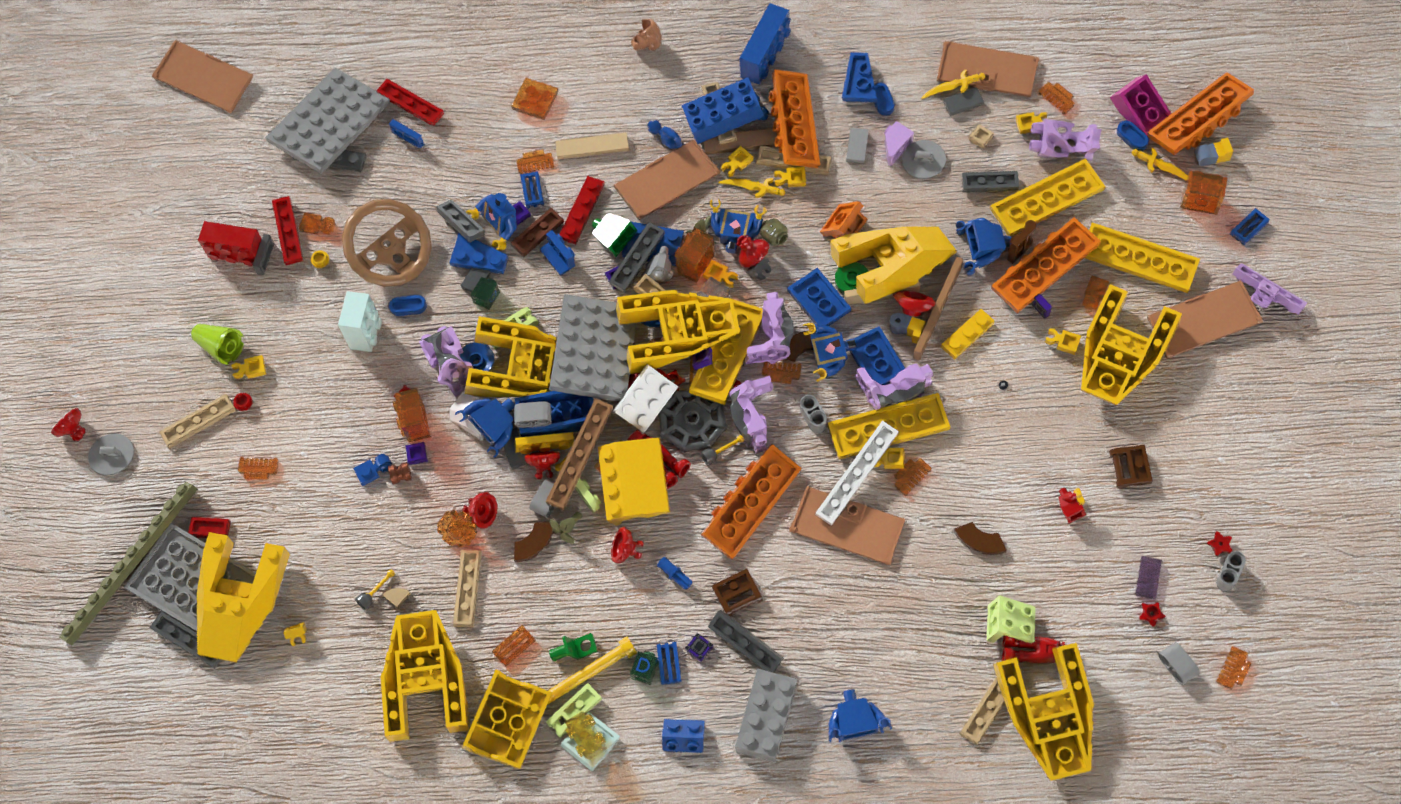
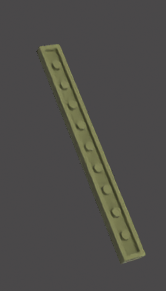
(124, 567)

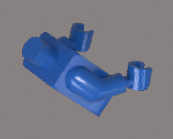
(984, 240)
(491, 420)
(856, 718)

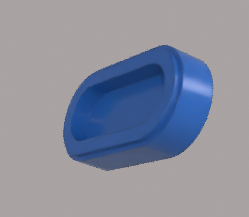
(885, 101)
(1132, 135)
(407, 305)

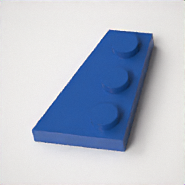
(859, 80)
(477, 255)

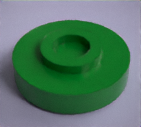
(846, 276)

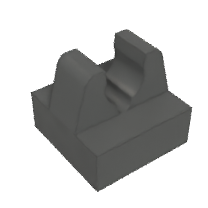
(756, 270)

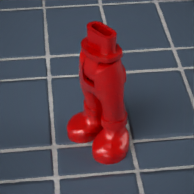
(680, 468)
(1043, 650)

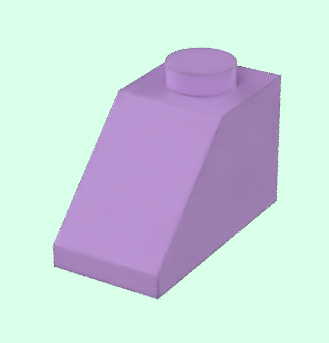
(896, 141)

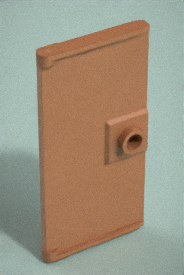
(1002, 69)
(202, 76)
(666, 179)
(1211, 317)
(856, 529)

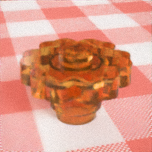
(457, 528)

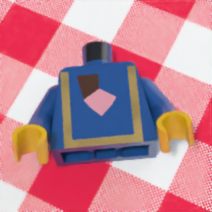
(499, 215)
(732, 224)
(828, 349)

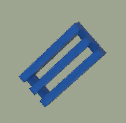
(406, 133)
(534, 202)
(1240, 236)
(666, 647)

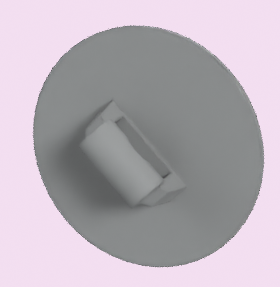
(924, 159)
(111, 454)

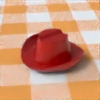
(914, 302)

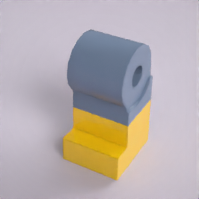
(1214, 152)
(907, 325)

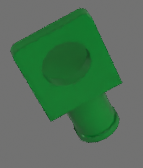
(573, 648)

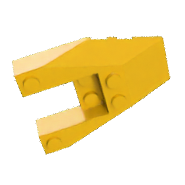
(902, 253)
(686, 322)
(1118, 357)
(528, 365)
(232, 609)
(421, 662)
(1056, 723)

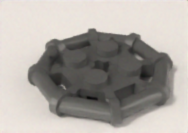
(695, 429)

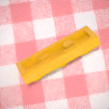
(967, 334)
(544, 442)

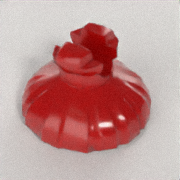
(752, 251)
(70, 426)
(542, 461)
(482, 509)
(624, 546)

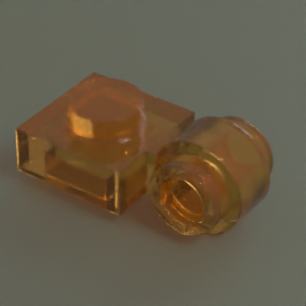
(313, 223)
(1095, 292)

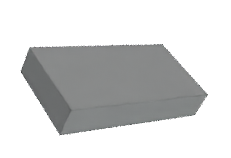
(857, 145)

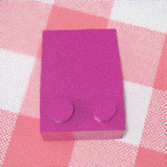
(1141, 104)

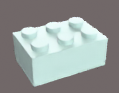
(359, 321)

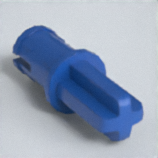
(674, 573)

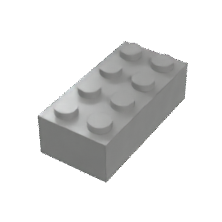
(766, 715)

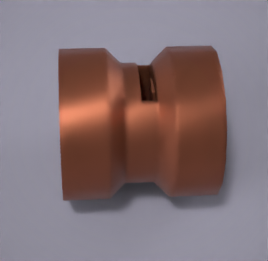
(399, 473)

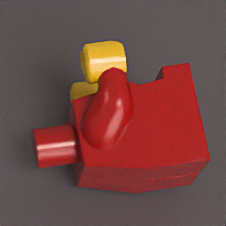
(1072, 504)

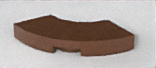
(799, 344)
(980, 541)
(534, 543)

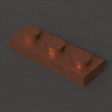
(537, 232)

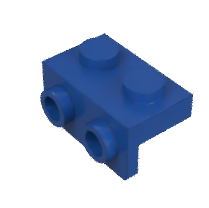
(558, 254)
(683, 735)

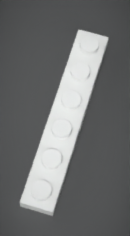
(856, 473)

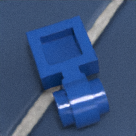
(368, 471)

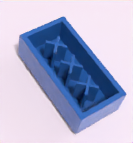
(765, 44)
(722, 110)
(567, 412)

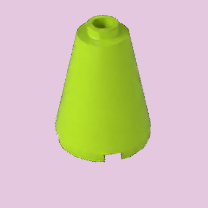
(220, 342)

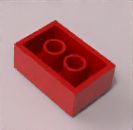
(229, 242)

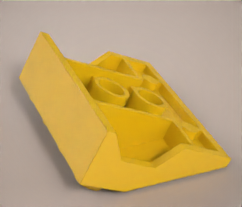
(633, 480)
(506, 720)

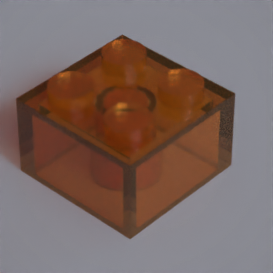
(1203, 192)
(695, 254)
(411, 415)

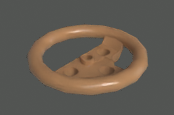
(408, 225)

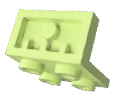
(1010, 619)

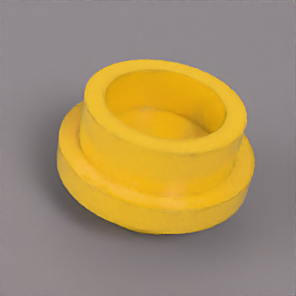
(320, 259)

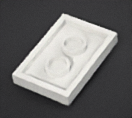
(645, 398)

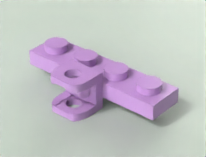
(1268, 291)

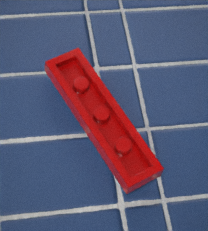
(410, 102)
(581, 209)
(287, 230)

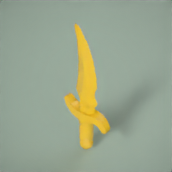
(964, 81)
(1152, 160)
(750, 185)

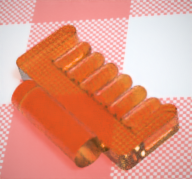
(1060, 93)
(534, 157)
(782, 375)
(258, 472)
(906, 473)
(1238, 671)

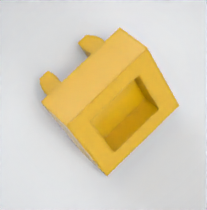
(295, 631)

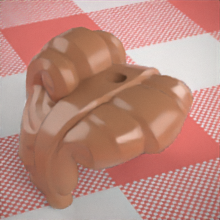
(648, 37)

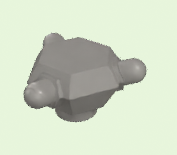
(660, 266)

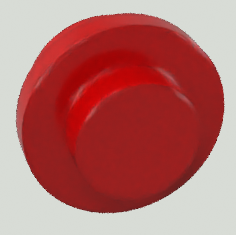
(242, 401)

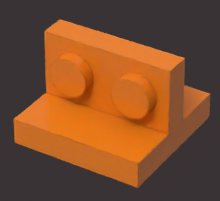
(844, 220)

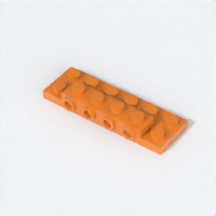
(1201, 114)
(794, 119)
(1045, 264)
(750, 501)

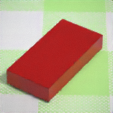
(201, 526)

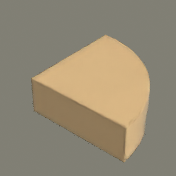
(396, 596)

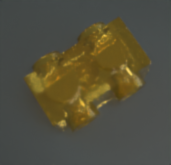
(588, 740)

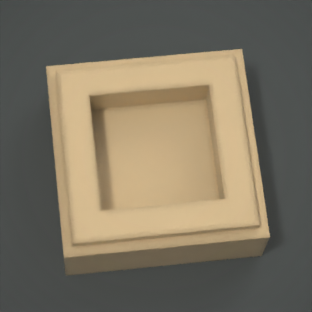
(981, 136)

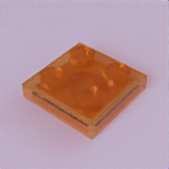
(534, 98)

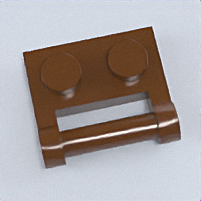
(1021, 243)
(1137, 465)
(734, 587)

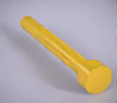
(625, 649)

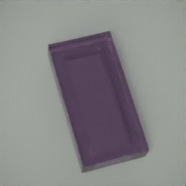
(1148, 577)

